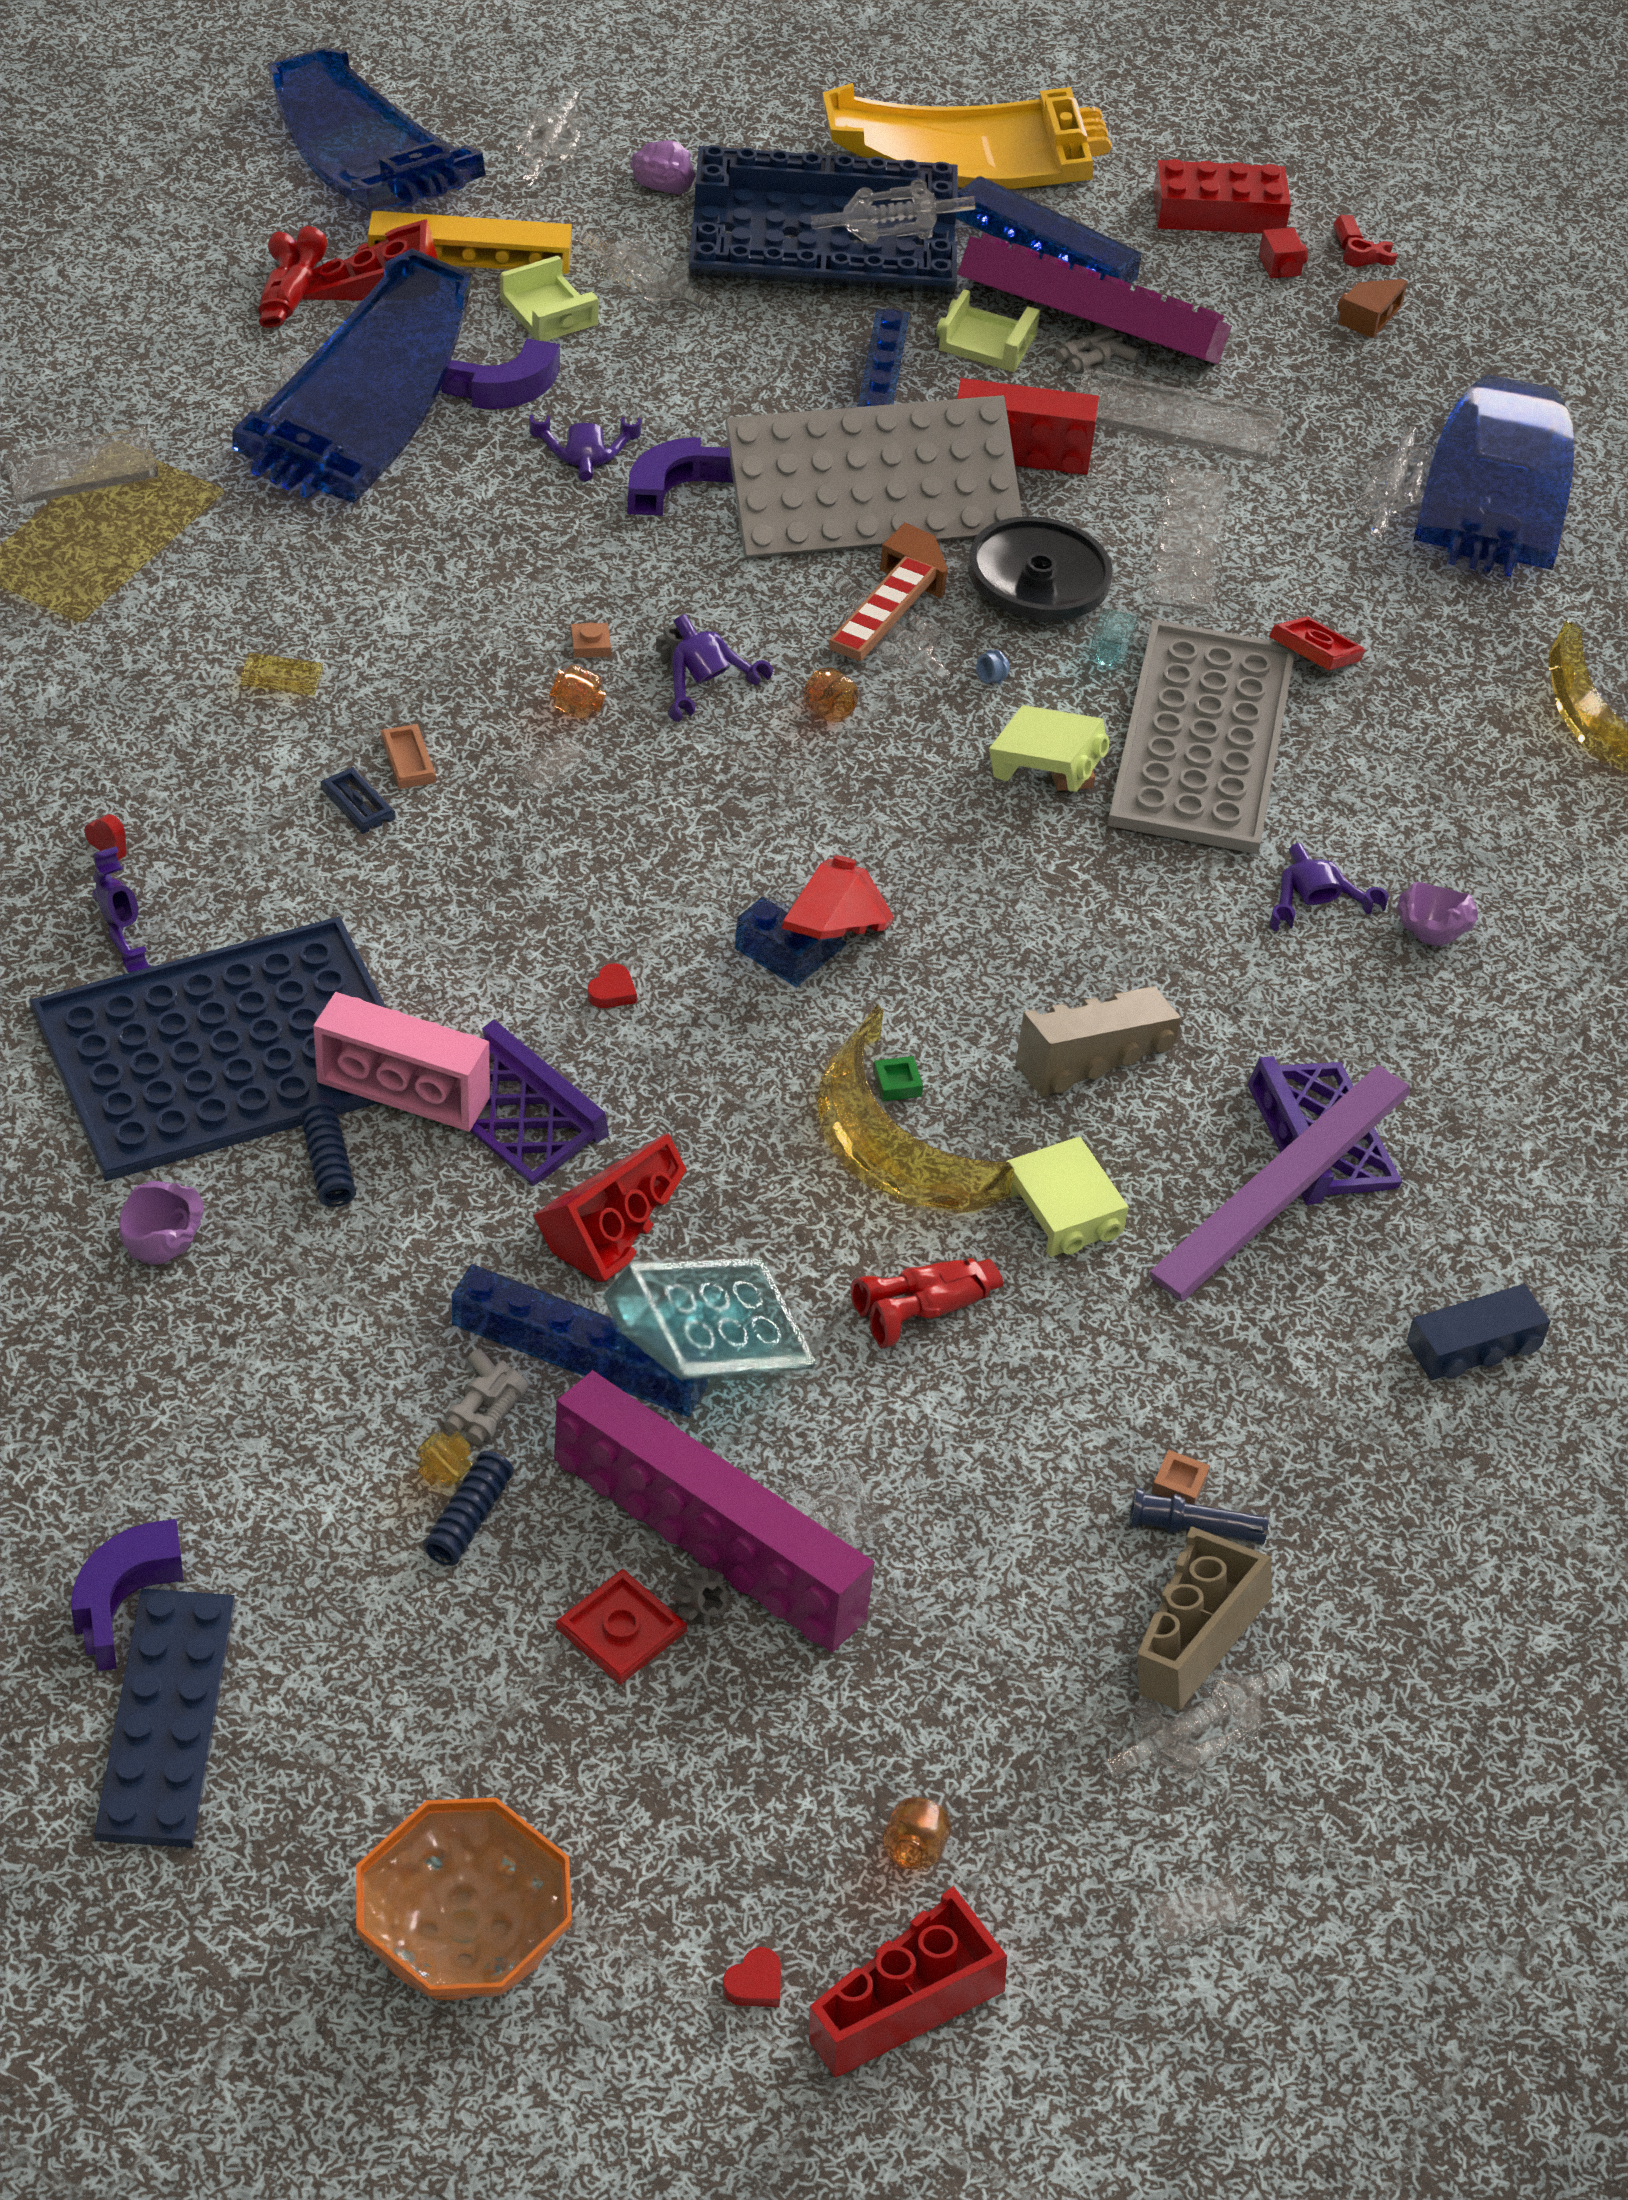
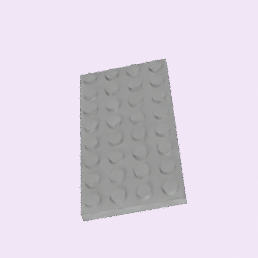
(866, 470)
(1203, 737)

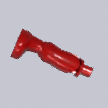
(290, 280)
(930, 1293)

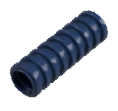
(327, 1153)
(468, 1507)

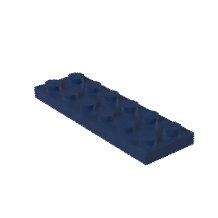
(165, 1719)

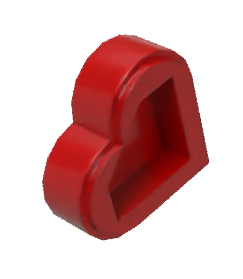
(107, 833)
(612, 987)
(755, 1980)

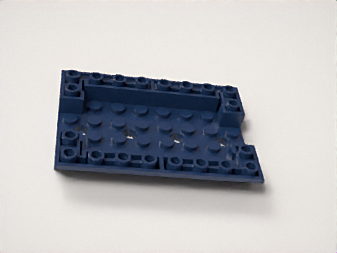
(774, 194)

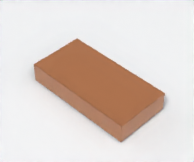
(408, 756)

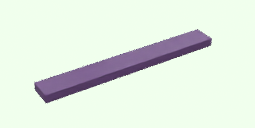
(1279, 1183)

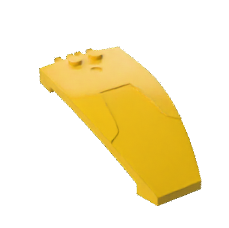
(1004, 142)

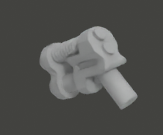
(1100, 346)
(496, 1388)

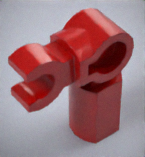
(1357, 250)

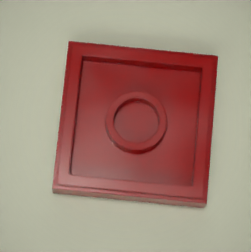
(1317, 643)
(621, 1626)

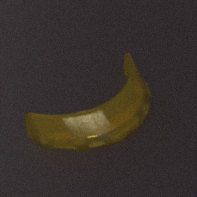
(1581, 704)
(887, 1155)

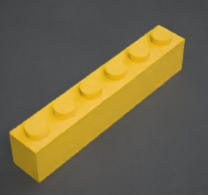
(483, 240)

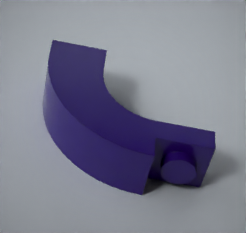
(508, 383)
(671, 465)
(115, 1570)

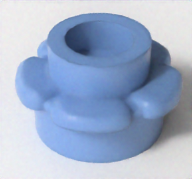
(992, 667)

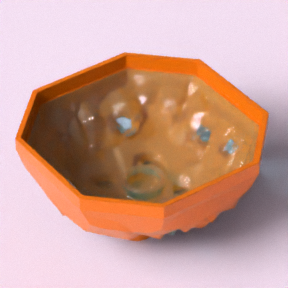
(463, 1898)

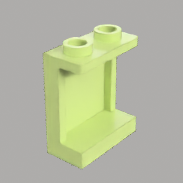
(546, 300)
(986, 335)
(1050, 743)
(1069, 1196)

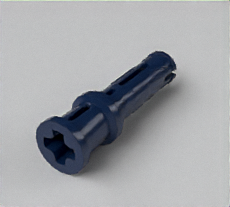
(1175, 1515)

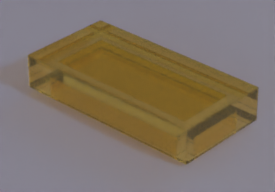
(281, 674)

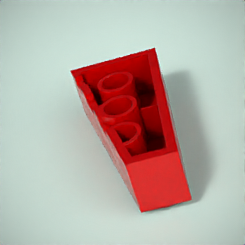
(909, 1987)

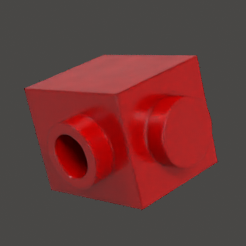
(1282, 252)

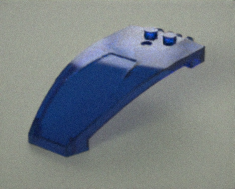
(361, 139)
(365, 386)
(1500, 476)

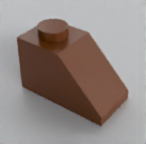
(1371, 305)
(917, 545)

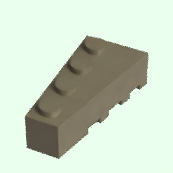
(1093, 1038)
(1201, 1615)

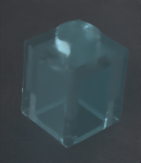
(1113, 638)

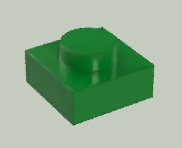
(897, 1078)

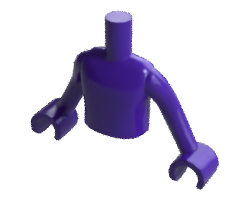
(585, 443)
(705, 658)
(1318, 883)
(117, 907)

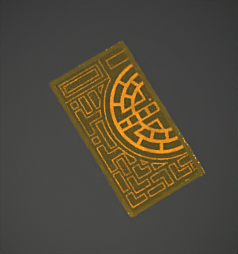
(97, 539)

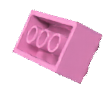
(402, 1061)

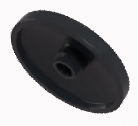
(1040, 568)

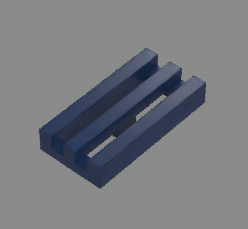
(362, 823)

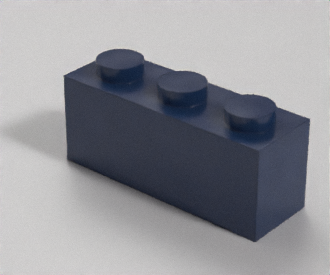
(1478, 1332)

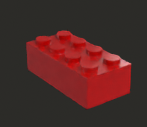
(1220, 196)
(1045, 425)

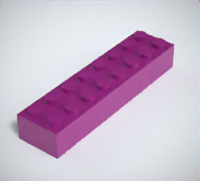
(1088, 297)
(713, 1511)

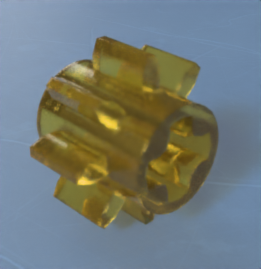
(444, 1458)

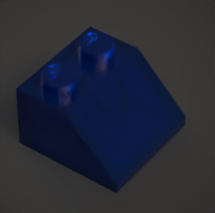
(779, 950)

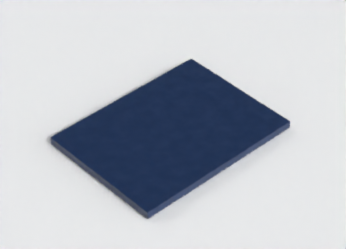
(201, 1046)

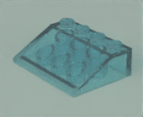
(708, 1317)

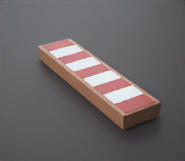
(882, 608)

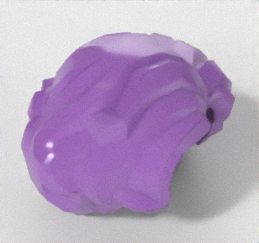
(663, 167)
(1436, 913)
(160, 1221)

